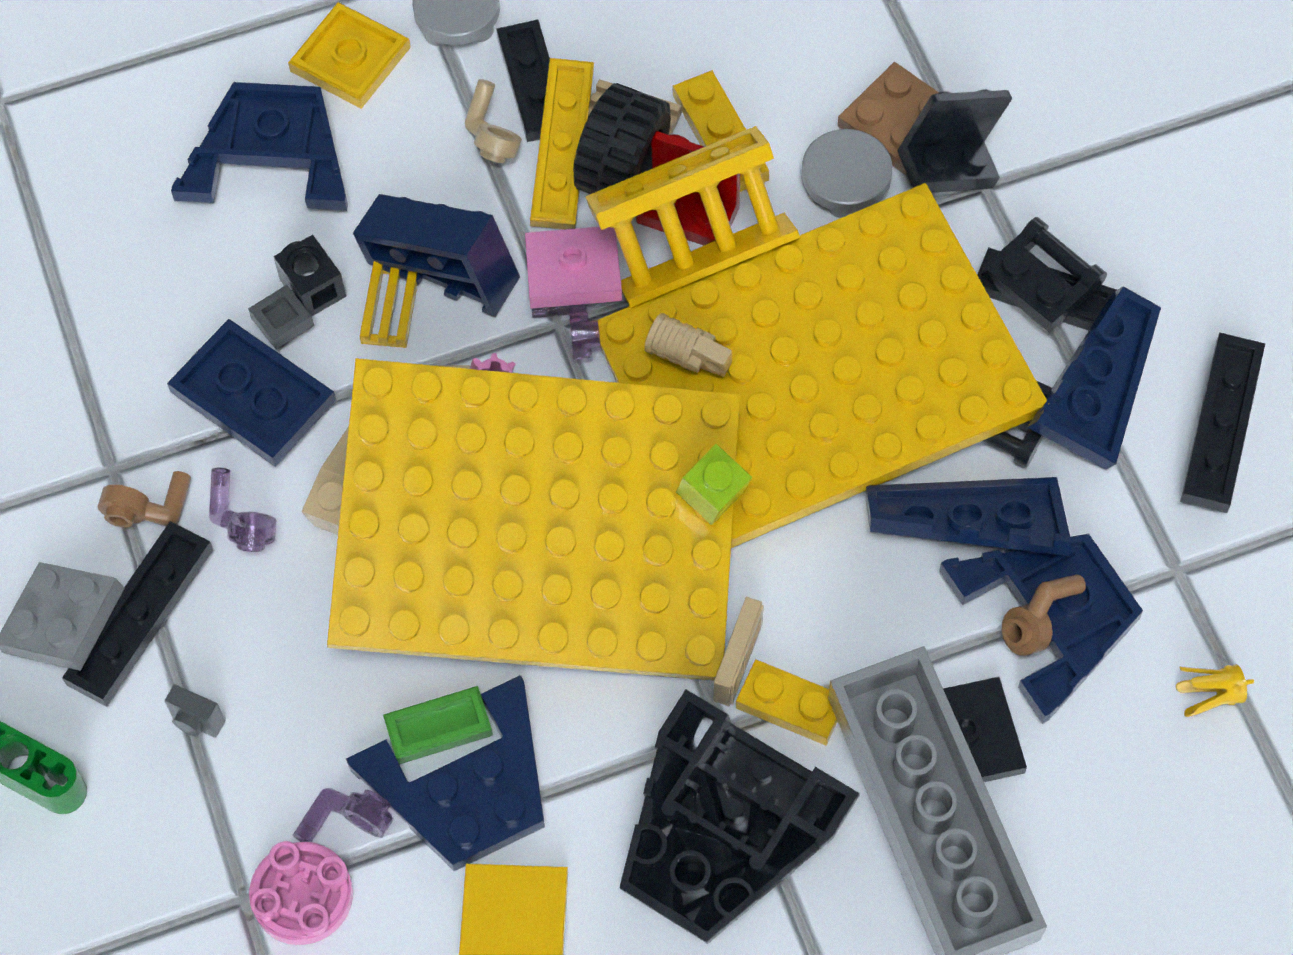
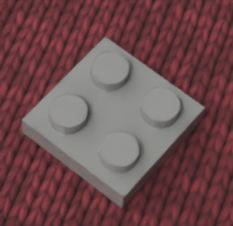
(60, 615)

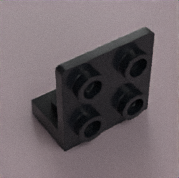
(949, 141)

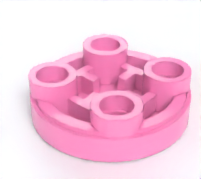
(300, 892)

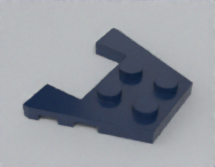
(267, 128)
(1082, 624)
(475, 800)

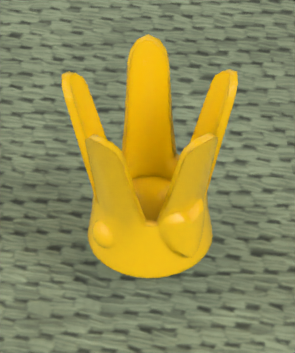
(1227, 683)

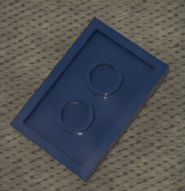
(251, 392)

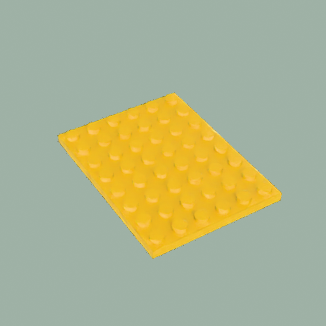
(847, 355)
(531, 521)

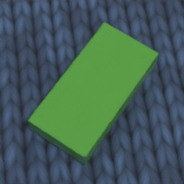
(438, 725)

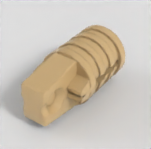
(687, 346)

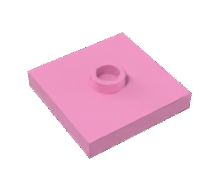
(573, 267)

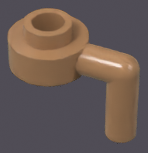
(129, 506)
(1028, 627)

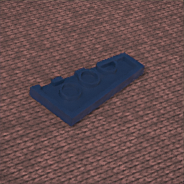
(1099, 384)
(991, 513)

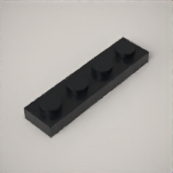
(1223, 423)
(140, 612)

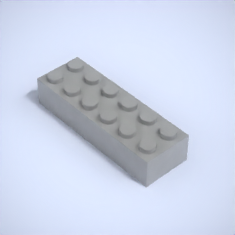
(935, 808)

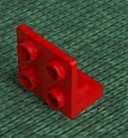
(690, 207)

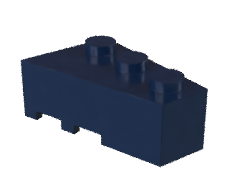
(441, 244)

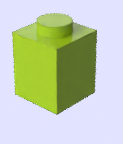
(713, 484)

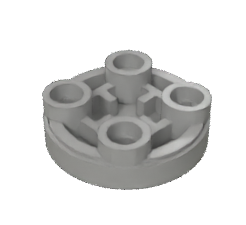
(456, 20)
(846, 171)

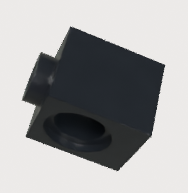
(315, 290)

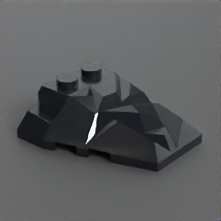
(724, 820)

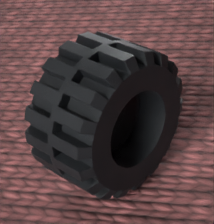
(618, 138)

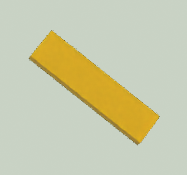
(562, 124)

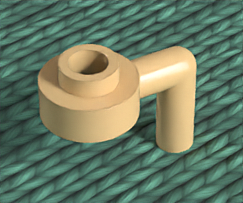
(494, 141)

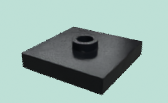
(988, 728)

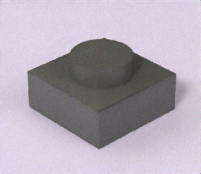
(281, 317)
(194, 712)

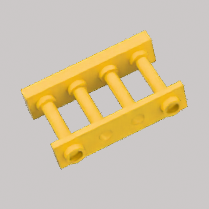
(659, 191)

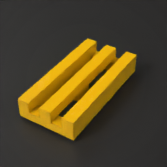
(383, 337)

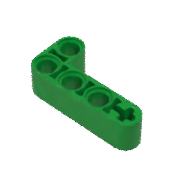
(30, 779)

